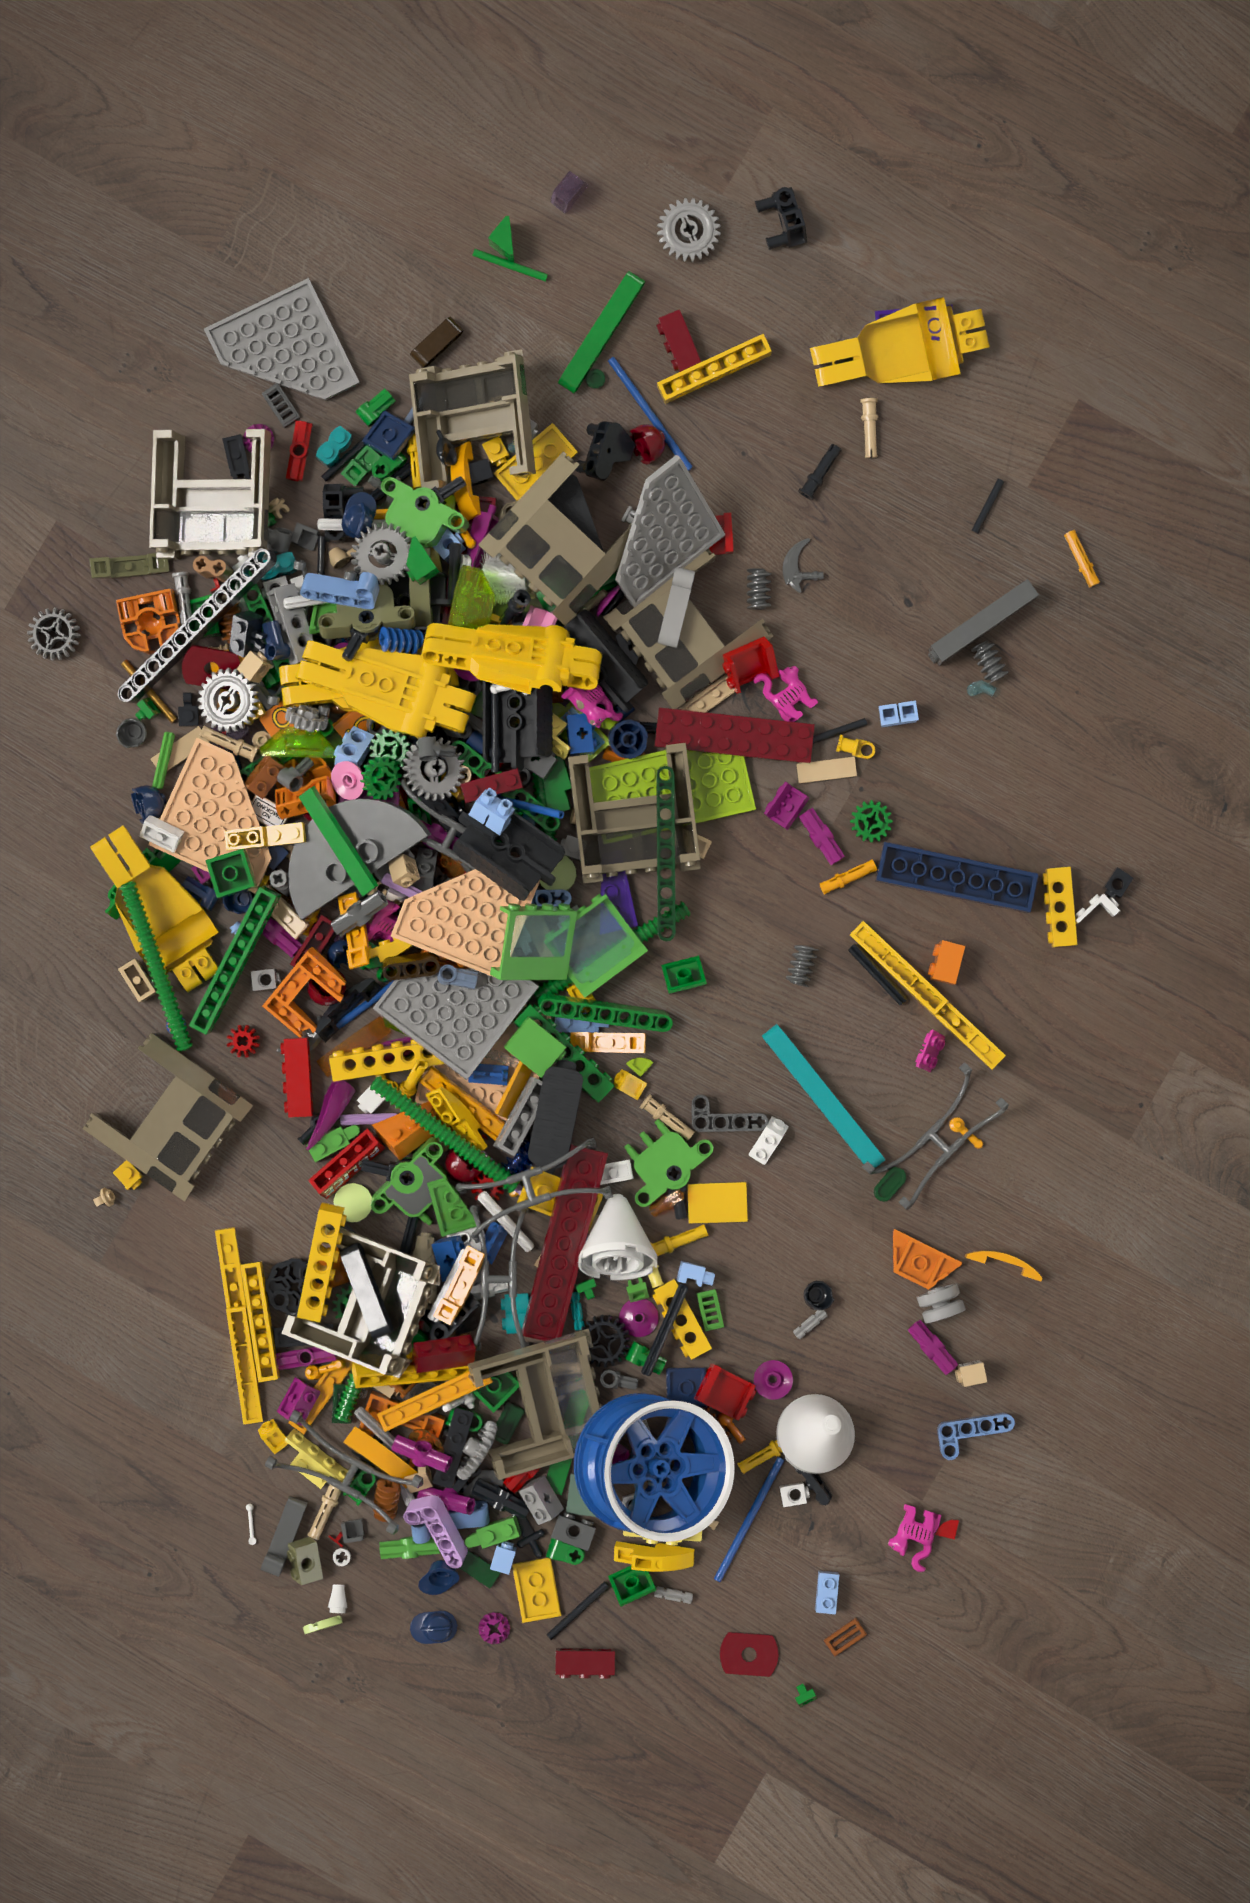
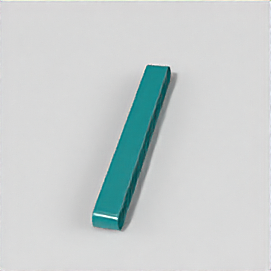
(822, 1096)

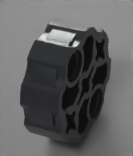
(273, 1288)

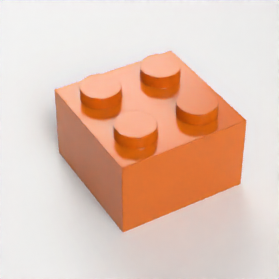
(946, 963)

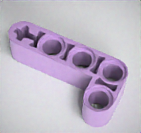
(440, 1525)

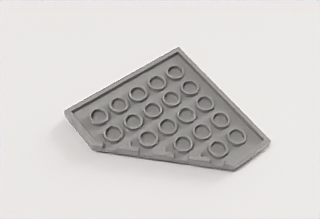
(285, 343)
(666, 532)
(452, 1020)

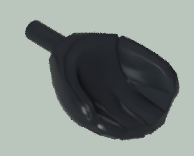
(445, 450)

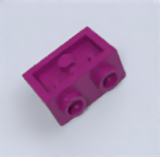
(300, 1398)

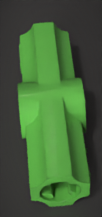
(407, 1548)

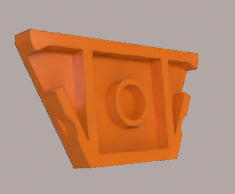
(919, 1261)

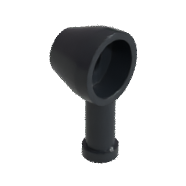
(308, 1133)

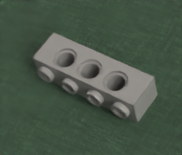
(285, 617)
(520, 1118)

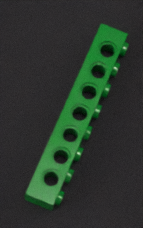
(235, 960)

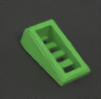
(704, 1294)

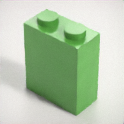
(535, 1047)

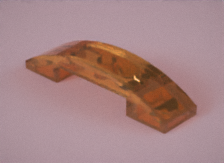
(364, 1038)

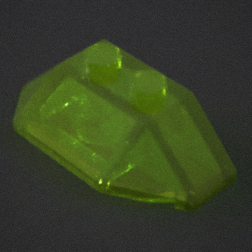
(472, 599)
(298, 743)

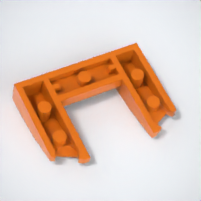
(281, 1001)
(380, 1402)

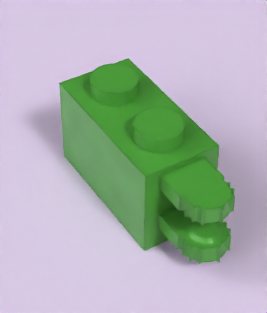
(333, 1142)
(494, 1533)

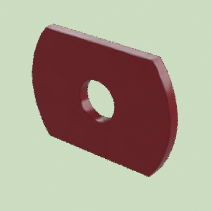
(199, 656)
(765, 1659)

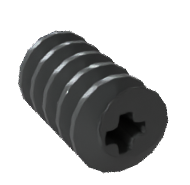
(759, 589)
(989, 661)
(801, 965)

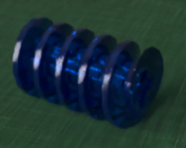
(520, 1159)

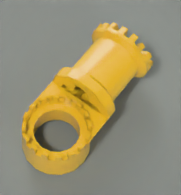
(854, 747)

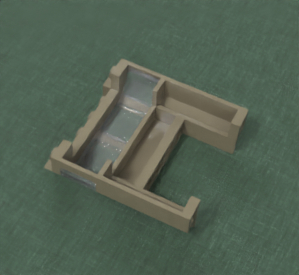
(556, 1399)

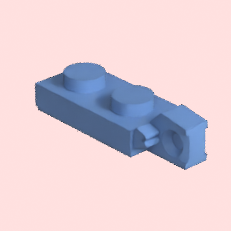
(572, 1025)

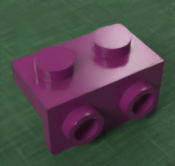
(786, 805)

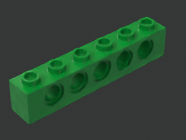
(602, 1086)

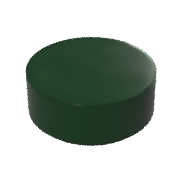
(595, 379)

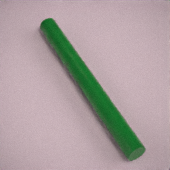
(510, 265)

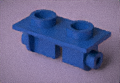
(490, 1074)
(494, 1238)

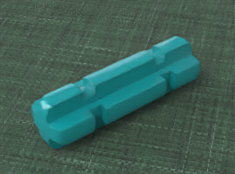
(576, 1309)

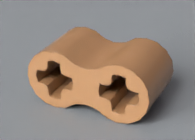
(212, 568)

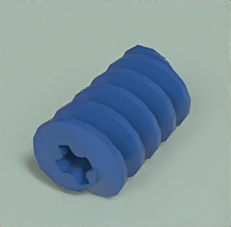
(400, 640)

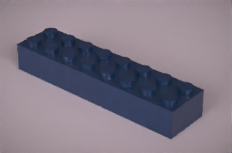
(956, 877)

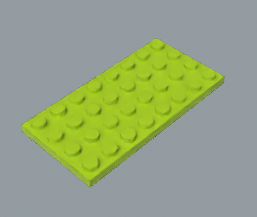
(717, 782)

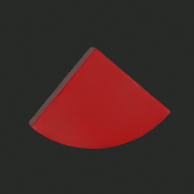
(948, 1529)

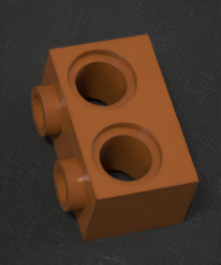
(264, 776)

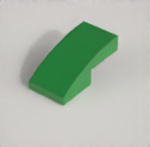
(361, 465)

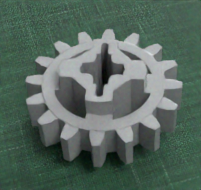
(306, 718)

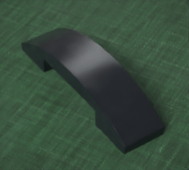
(327, 1025)

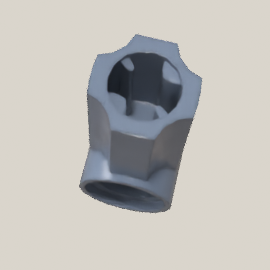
(459, 978)

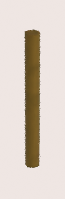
(151, 694)

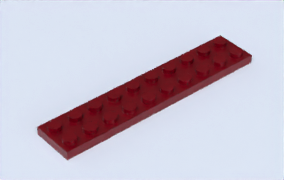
(562, 1246)

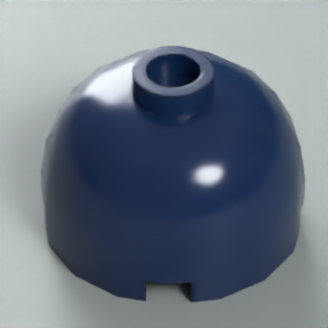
(627, 739)
(148, 802)

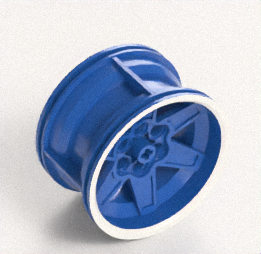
(710, 1466)

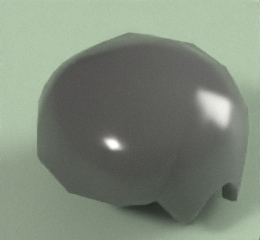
(131, 733)

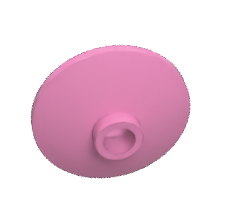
(342, 782)

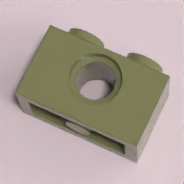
(311, 1569)

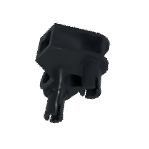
(787, 213)
(613, 446)
(340, 493)
(466, 1320)

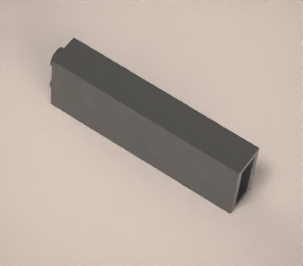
(982, 622)

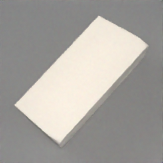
(161, 833)

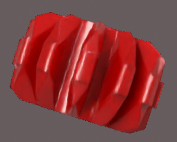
(243, 1034)
(494, 1191)

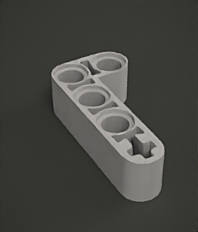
(676, 607)

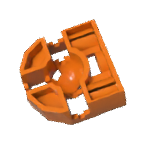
(144, 618)
(318, 776)

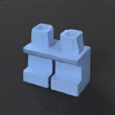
(898, 714)
(493, 810)
(696, 1272)

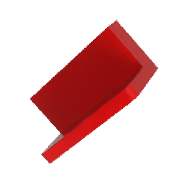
(724, 544)

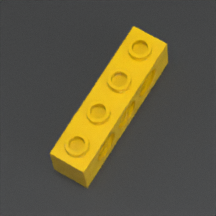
(1062, 876)
(701, 1343)

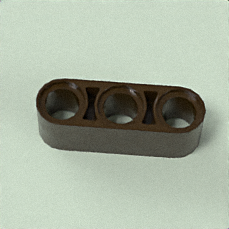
(436, 342)
(418, 960)

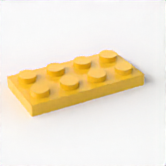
(546, 449)
(549, 1183)

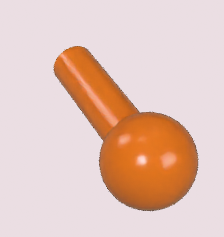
(727, 1422)

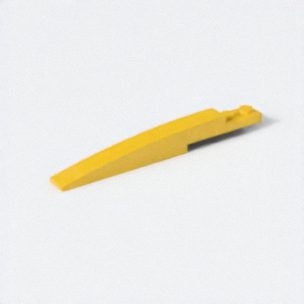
(927, 995)
(239, 1326)

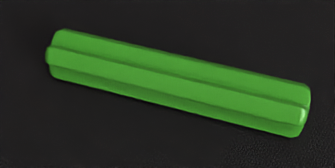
(163, 760)

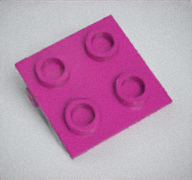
(934, 1043)

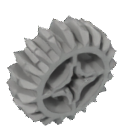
(55, 626)

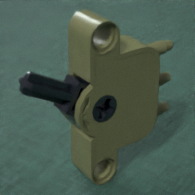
(365, 624)

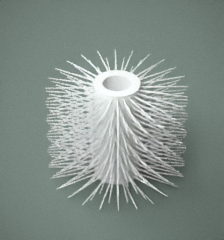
(503, 576)

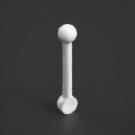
(252, 1540)

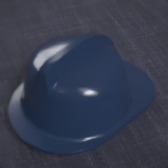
(358, 514)
(438, 1579)
(433, 1627)

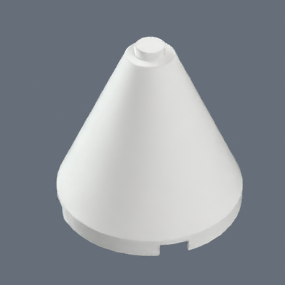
(617, 1244)
(815, 1433)

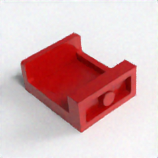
(748, 661)
(725, 1392)

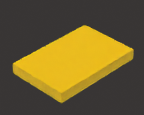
(717, 1202)
(536, 1589)

